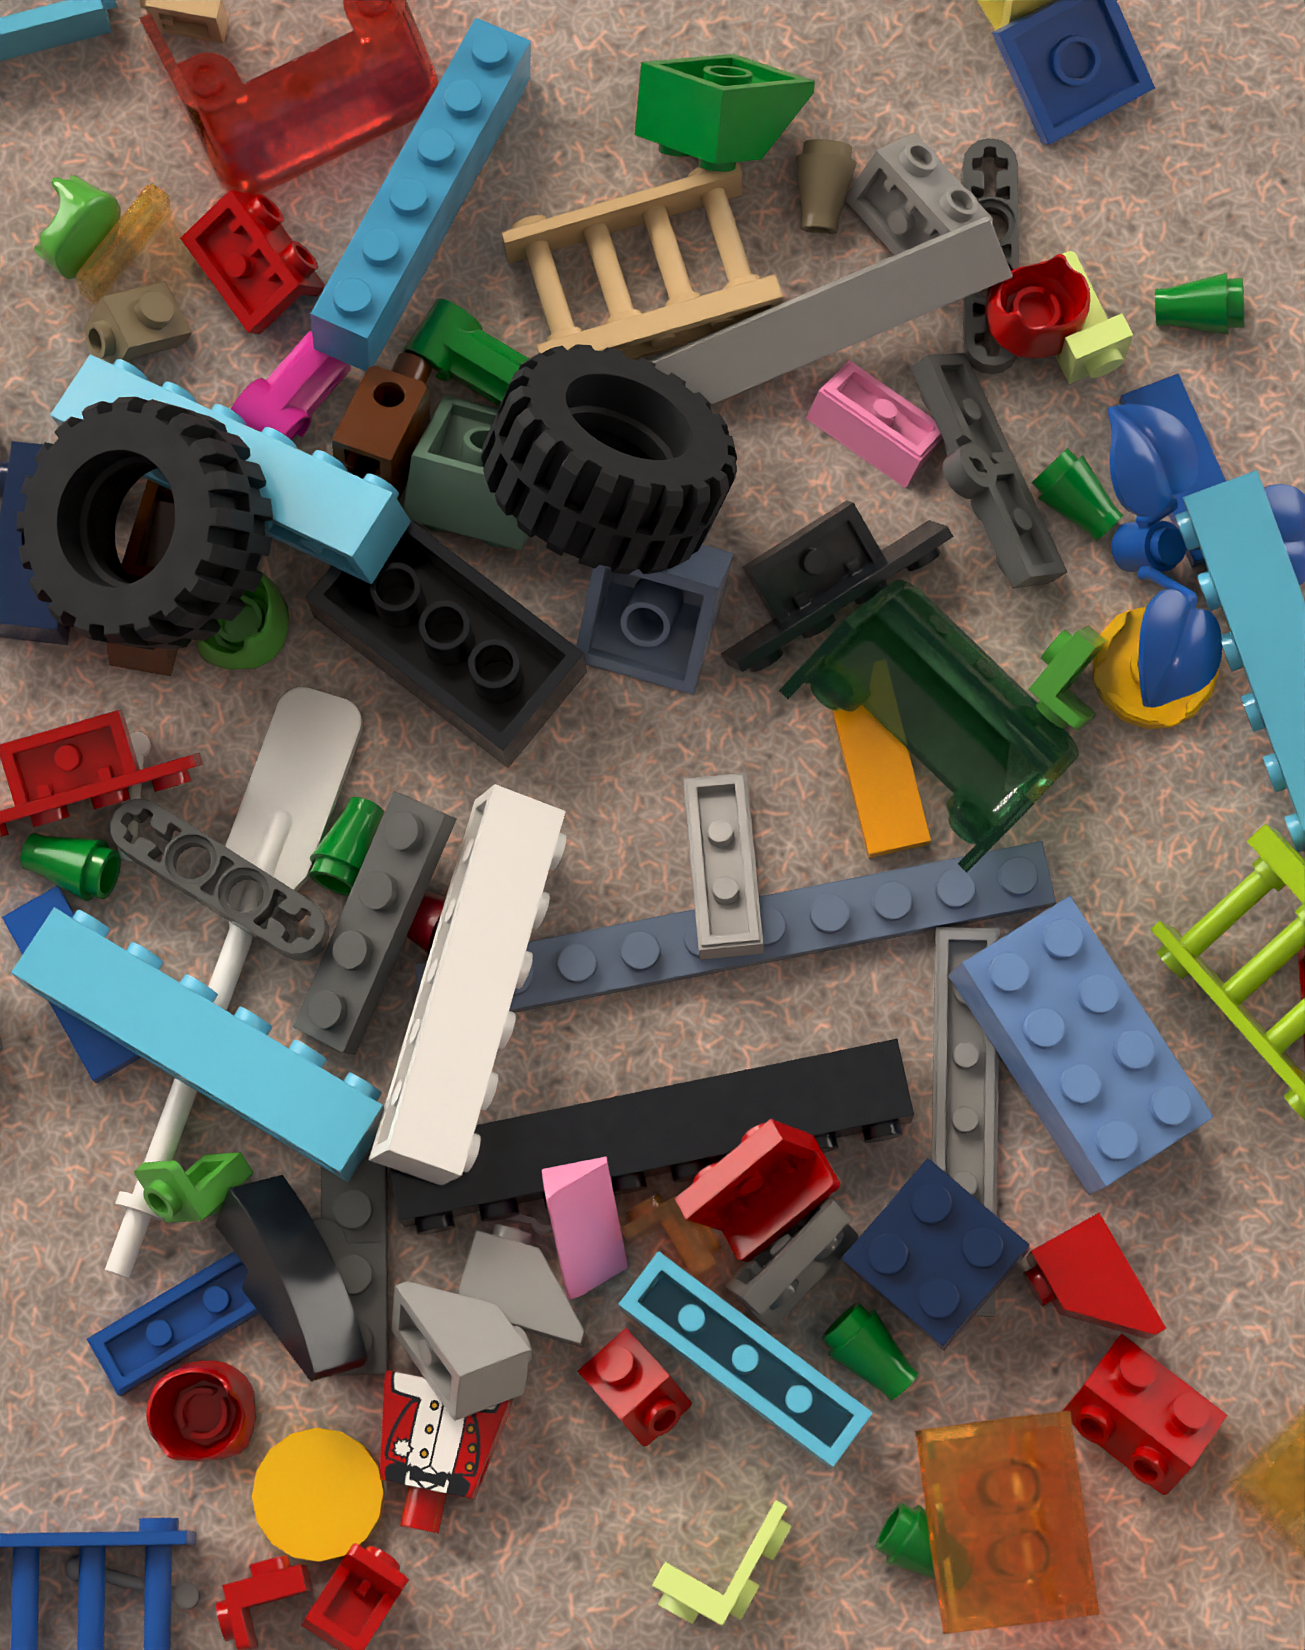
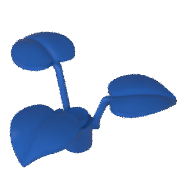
(1149, 465)

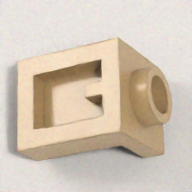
(190, 18)

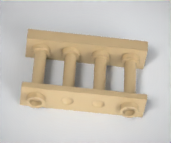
(686, 313)

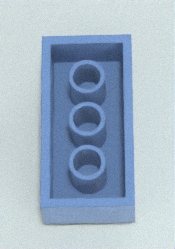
(1080, 1045)

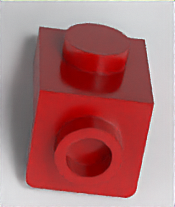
(635, 1388)
(270, 1582)
(356, 1598)

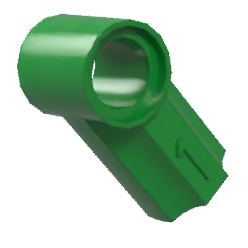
(460, 350)

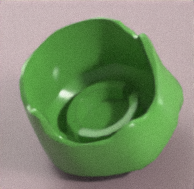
(78, 227)
(254, 634)

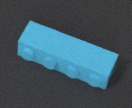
(744, 1360)

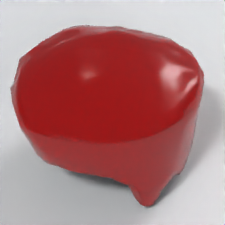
(1038, 308)
(202, 1412)

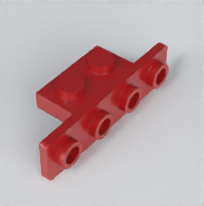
(79, 763)

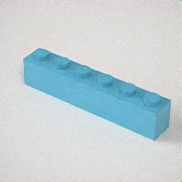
(312, 497)
(1265, 616)
(202, 1043)

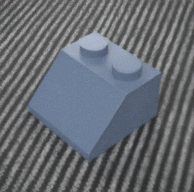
(655, 622)

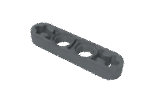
(1005, 185)
(223, 874)

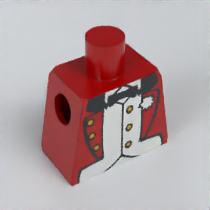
(431, 1450)

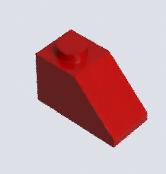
(1092, 1280)

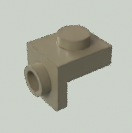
(136, 323)

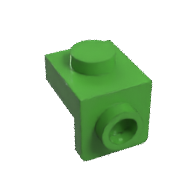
(1066, 661)
(193, 1193)

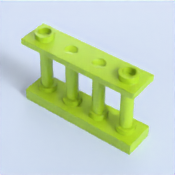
(1274, 868)

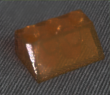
(1006, 1522)

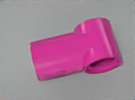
(291, 391)

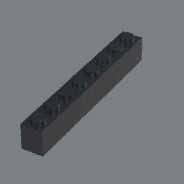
(667, 1131)

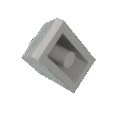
(520, 1281)
(461, 1347)

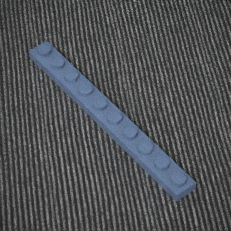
(792, 925)

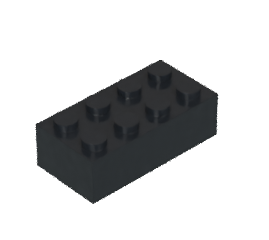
(453, 642)

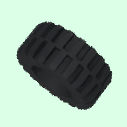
(608, 459)
(75, 512)

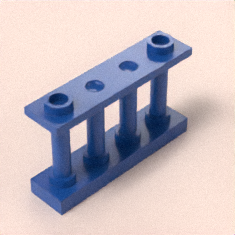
(155, 1534)

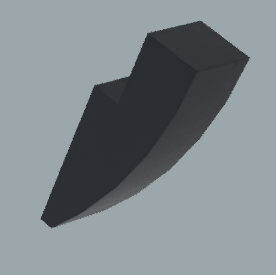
(292, 1277)

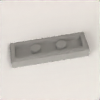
(723, 866)

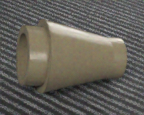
(823, 181)

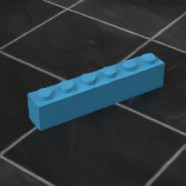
(421, 195)

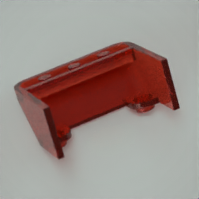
(308, 107)

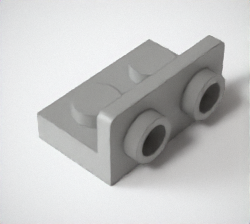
(911, 196)

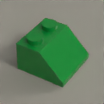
(717, 107)

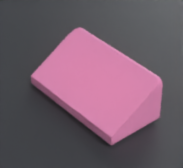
(875, 423)
(584, 1224)

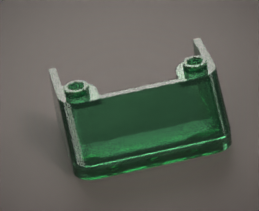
(945, 707)

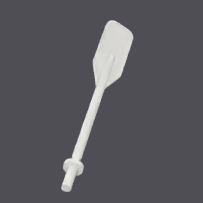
(277, 831)

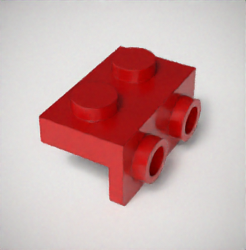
(760, 1187)
(1144, 1415)

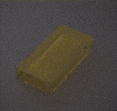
(123, 243)

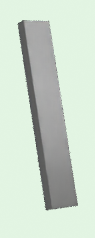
(840, 313)
(964, 1078)

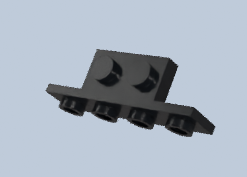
(820, 574)

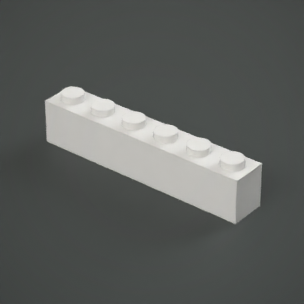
(469, 987)

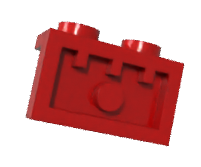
(252, 258)

